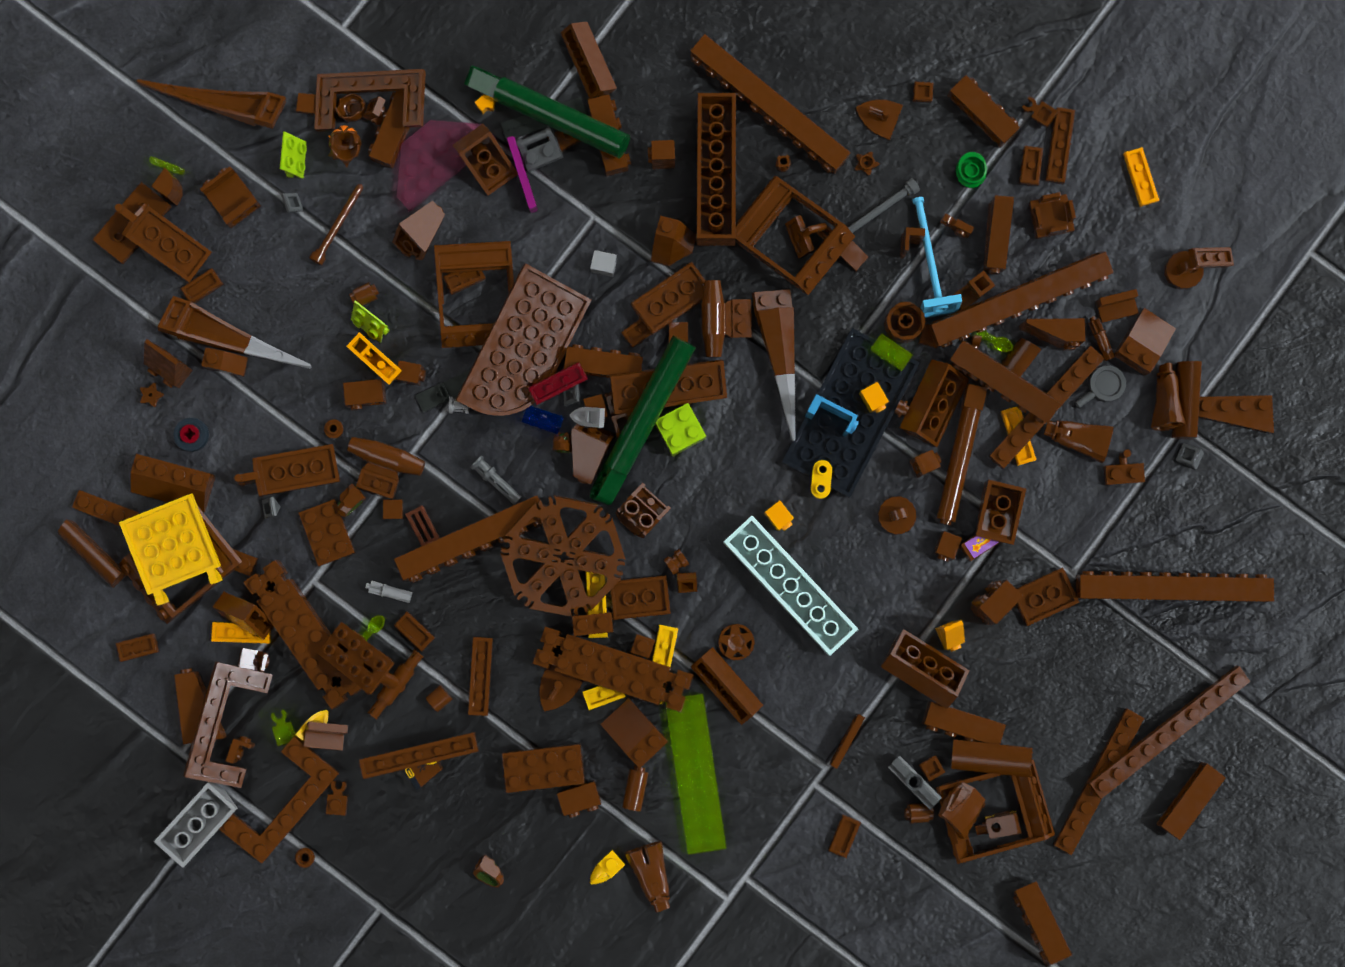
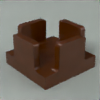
(1052, 215)

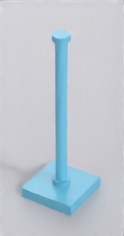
(938, 305)

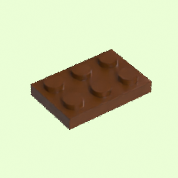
(326, 533)

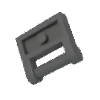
(542, 154)

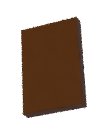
(1046, 596)
(640, 598)

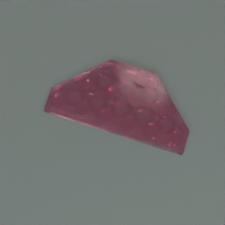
(429, 160)

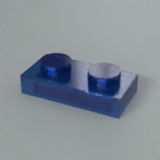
(543, 419)

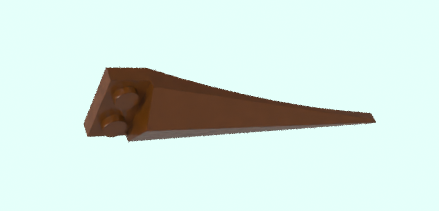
(247, 107)

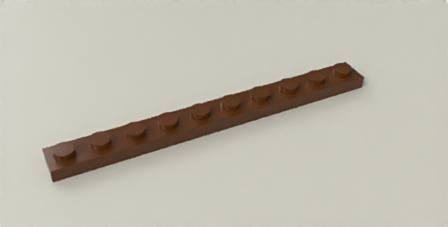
(116, 513)
(1168, 732)

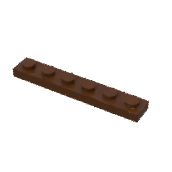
(418, 755)

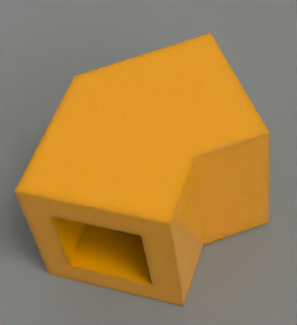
(485, 103)

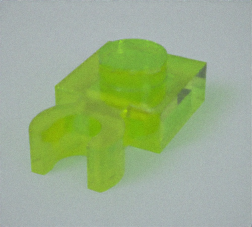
(283, 730)

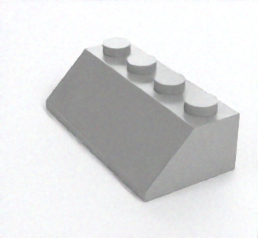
(196, 823)

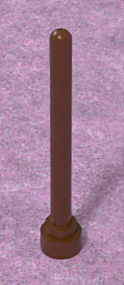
(319, 254)

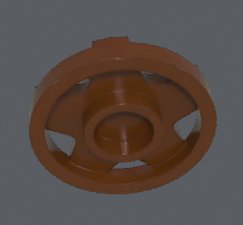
(736, 642)

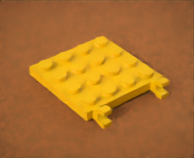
(170, 546)

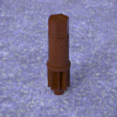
(1101, 338)

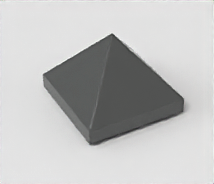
(292, 202)
(571, 395)
(270, 507)

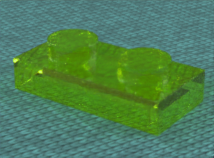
(891, 352)

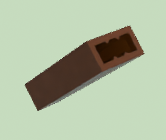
(998, 233)
(190, 700)

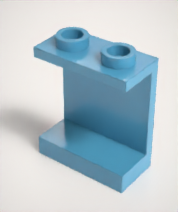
(819, 401)

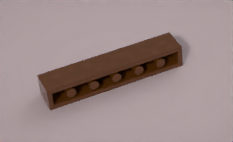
(1005, 381)

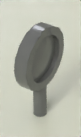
(1105, 385)

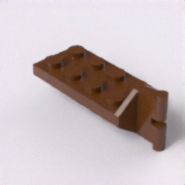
(164, 241)
(292, 470)

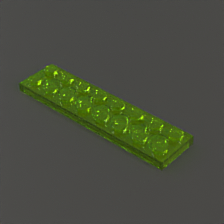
(696, 776)

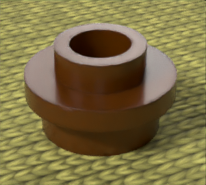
(902, 408)
(337, 433)
(298, 857)

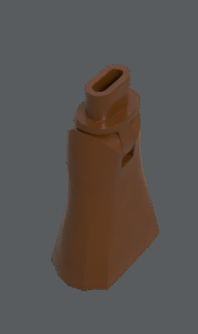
(1167, 409)
(1085, 438)
(650, 871)

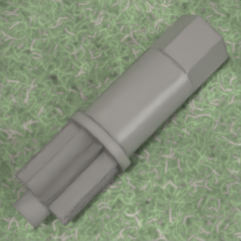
(389, 591)

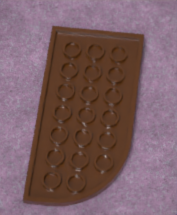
(523, 344)

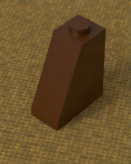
(243, 614)

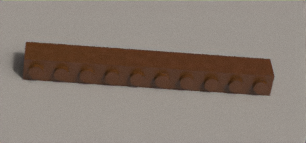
(769, 104)
(1020, 298)
(1175, 587)

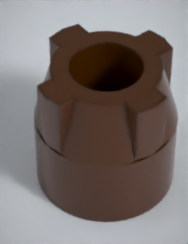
(782, 168)

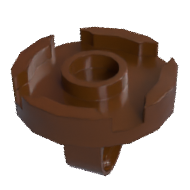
(1179, 271)
(897, 515)

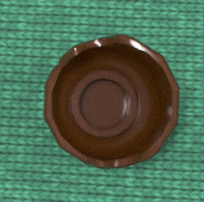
(351, 107)

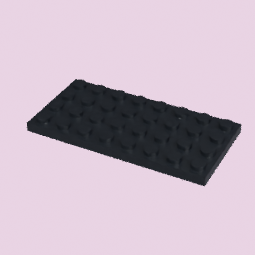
(823, 436)

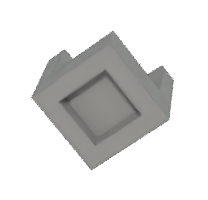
(603, 263)

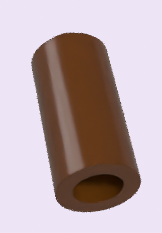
(635, 789)

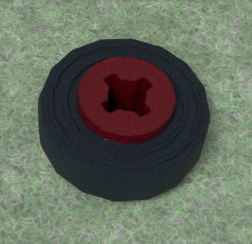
(199, 434)

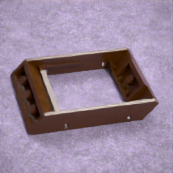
(763, 214)
(469, 258)
(167, 612)
(1032, 808)

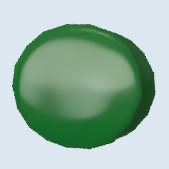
(971, 170)

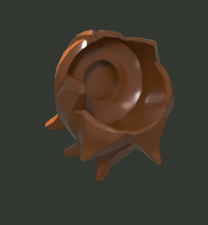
(344, 144)

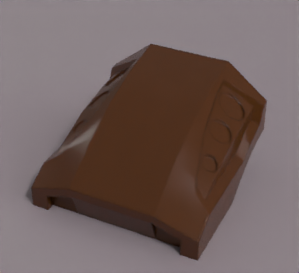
(641, 511)
(962, 808)

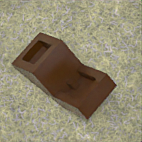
(975, 289)

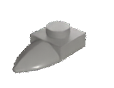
(589, 416)

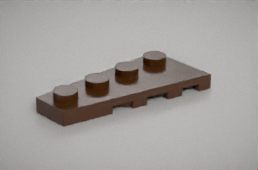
(1242, 411)

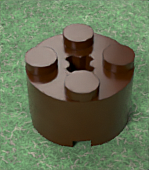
(897, 331)

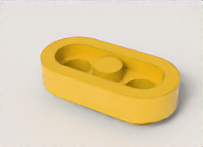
(821, 479)

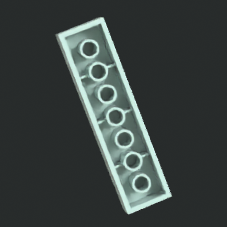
(790, 585)

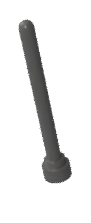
(909, 188)

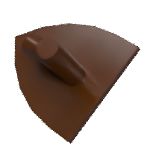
(880, 116)
(557, 689)

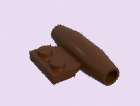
(722, 318)
(383, 465)

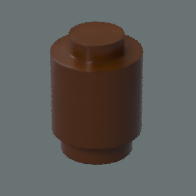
(364, 294)
(918, 813)

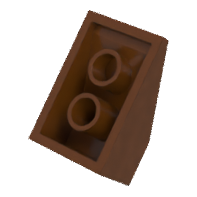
(485, 159)
(1062, 333)
(1145, 342)
(165, 365)
(1000, 511)
(634, 733)

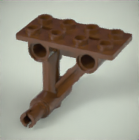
(368, 666)

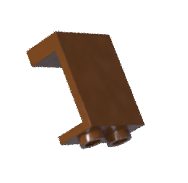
(230, 196)

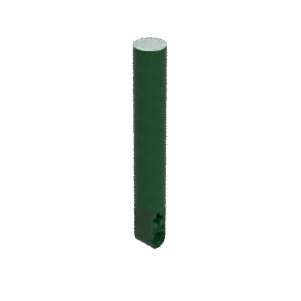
(549, 112)
(642, 420)

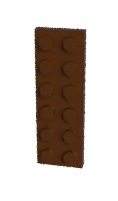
(697, 384)

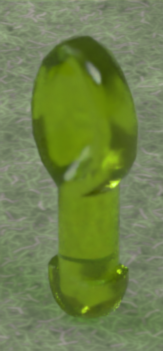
(163, 164)
(1001, 343)
(374, 626)

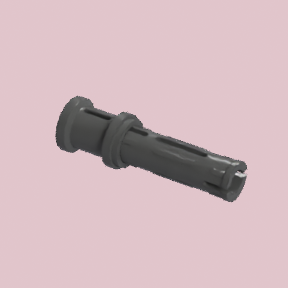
(489, 474)

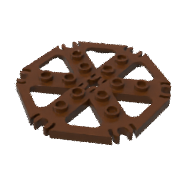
(557, 539)

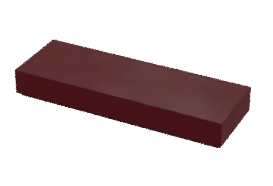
(557, 383)

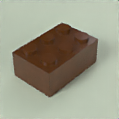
(996, 602)

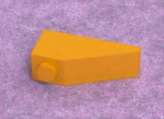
(374, 358)
(951, 635)

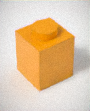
(874, 398)
(779, 516)

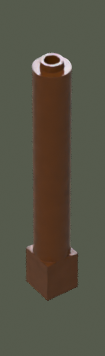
(971, 409)

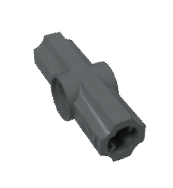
(924, 792)

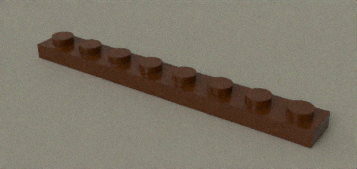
(1061, 392)
(1088, 800)

